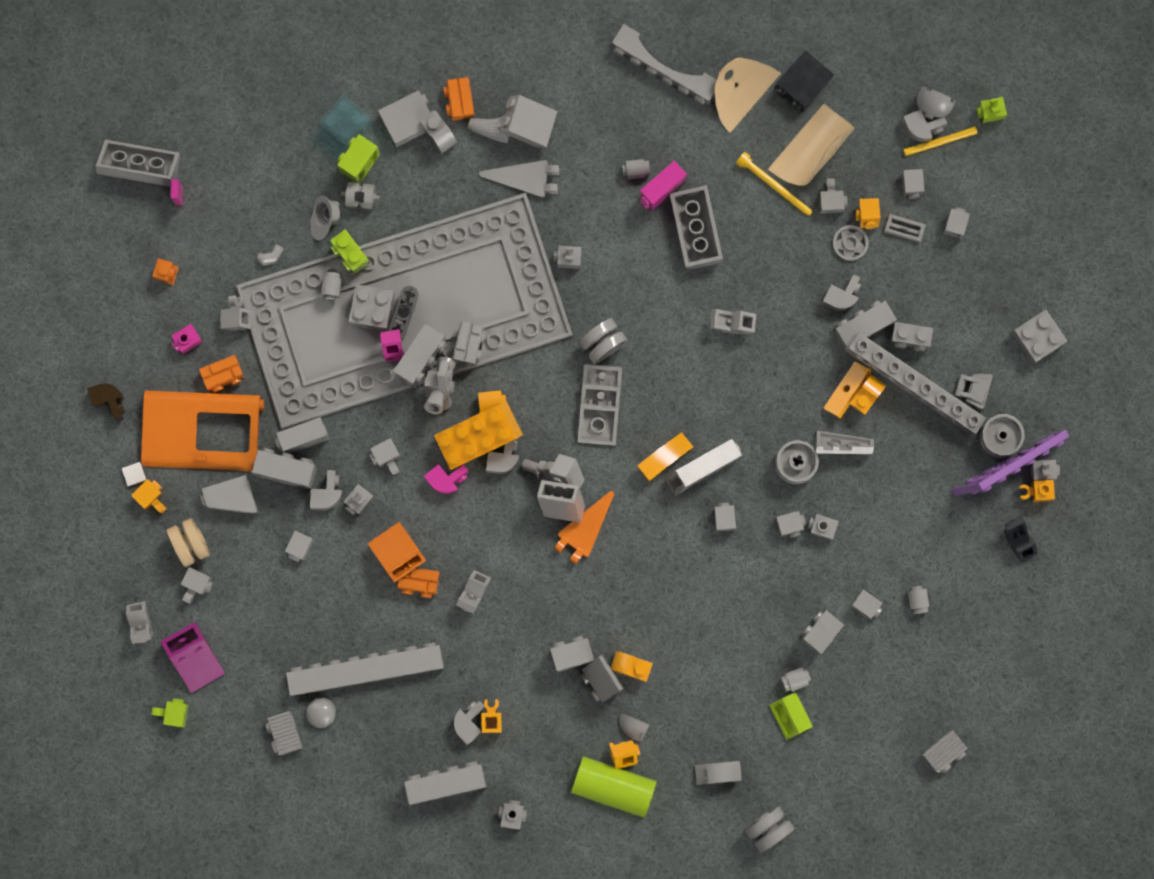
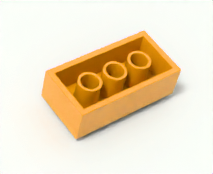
(478, 435)

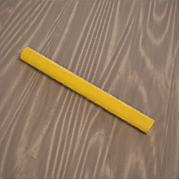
(940, 141)

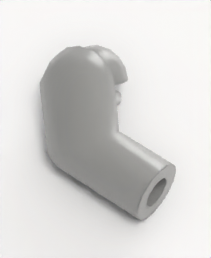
(270, 258)

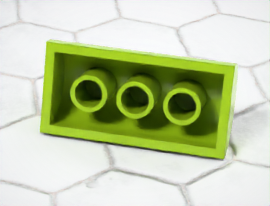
(613, 787)

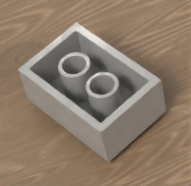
(420, 356)
(285, 469)

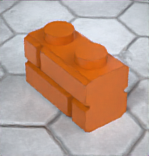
(459, 98)
(221, 374)
(420, 581)

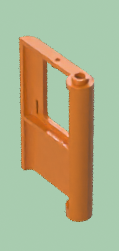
(171, 430)

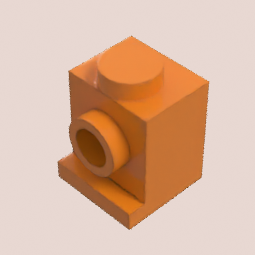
(165, 271)

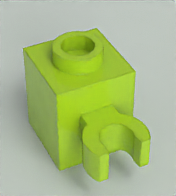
(991, 110)
(174, 714)

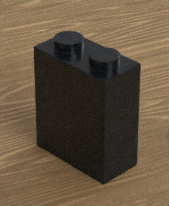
(803, 81)

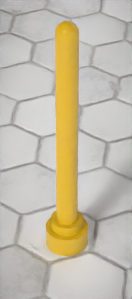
(746, 162)

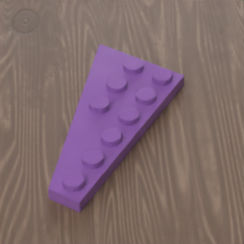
(1011, 465)

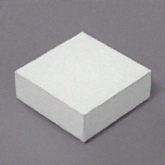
(134, 474)

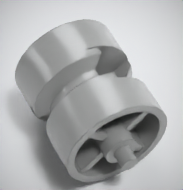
(360, 195)

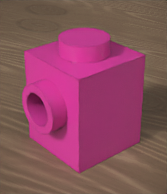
(186, 339)

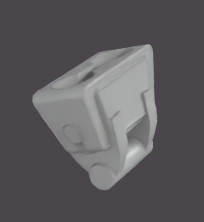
(977, 391)

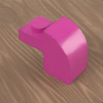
(392, 345)
(442, 482)

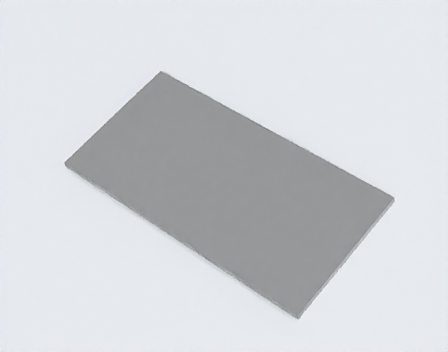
(466, 268)

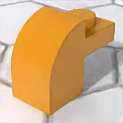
(867, 394)
(631, 666)

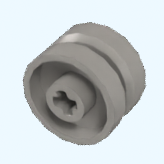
(603, 341)
(991, 441)
(804, 454)
(769, 829)

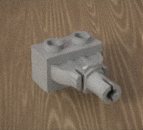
(563, 470)

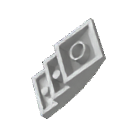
(599, 404)

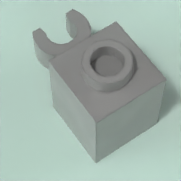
(831, 200)
(568, 257)
(235, 317)
(385, 454)
(1044, 470)
(358, 500)
(195, 582)

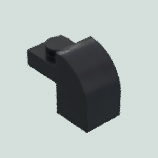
(1019, 539)

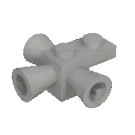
(439, 386)

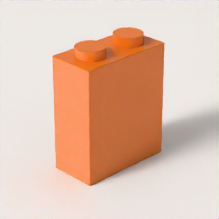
(396, 552)

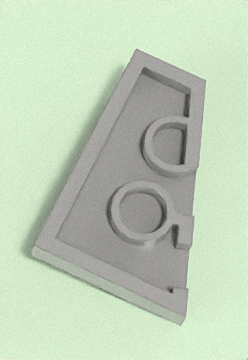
(842, 444)

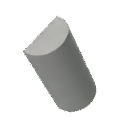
(138, 163)
(696, 227)

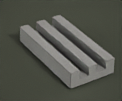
(903, 235)

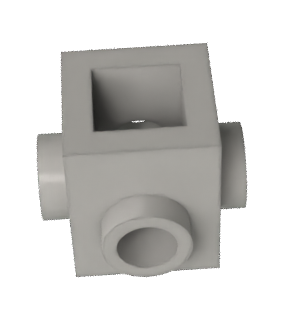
(509, 822)

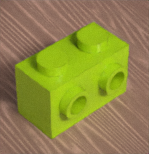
(350, 252)

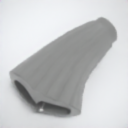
(488, 128)

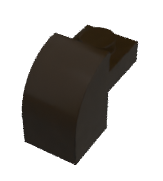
(107, 394)

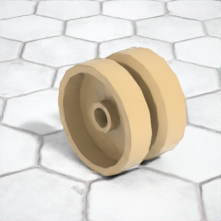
(190, 541)

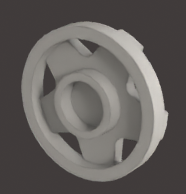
(850, 243)

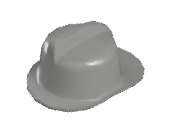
(324, 215)

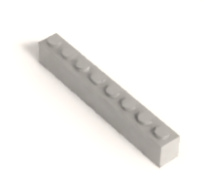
(365, 670)

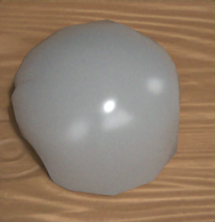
(321, 712)

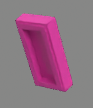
(176, 192)

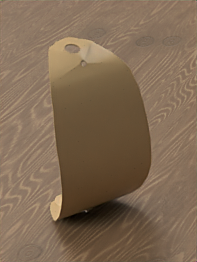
(810, 147)

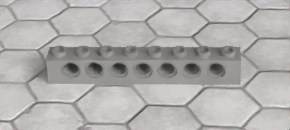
(915, 384)

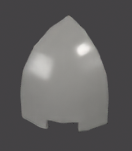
(632, 727)

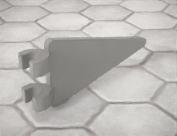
(525, 177)

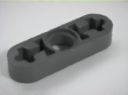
(413, 301)

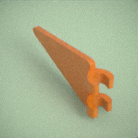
(583, 535)

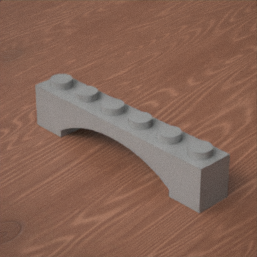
(628, 44)

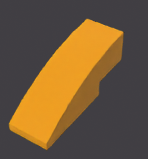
(664, 457)

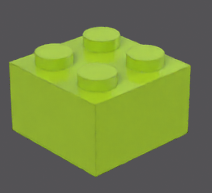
(358, 158)

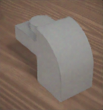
(920, 130)
(439, 132)
(842, 300)
(733, 322)
(503, 462)
(326, 498)
(473, 592)
(139, 622)
(463, 722)
(718, 772)

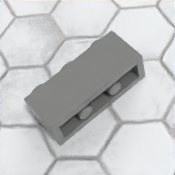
(866, 322)

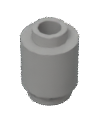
(636, 169)
(331, 286)
(918, 600)
(796, 679)

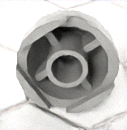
(934, 103)

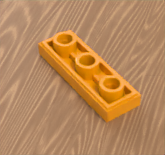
(853, 382)

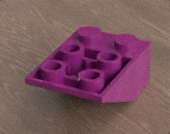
(192, 657)

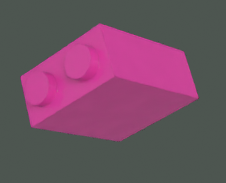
(662, 186)

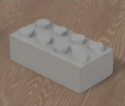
(445, 784)

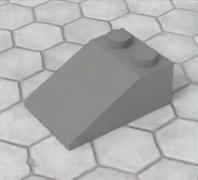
(601, 679)

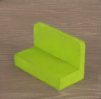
(791, 715)

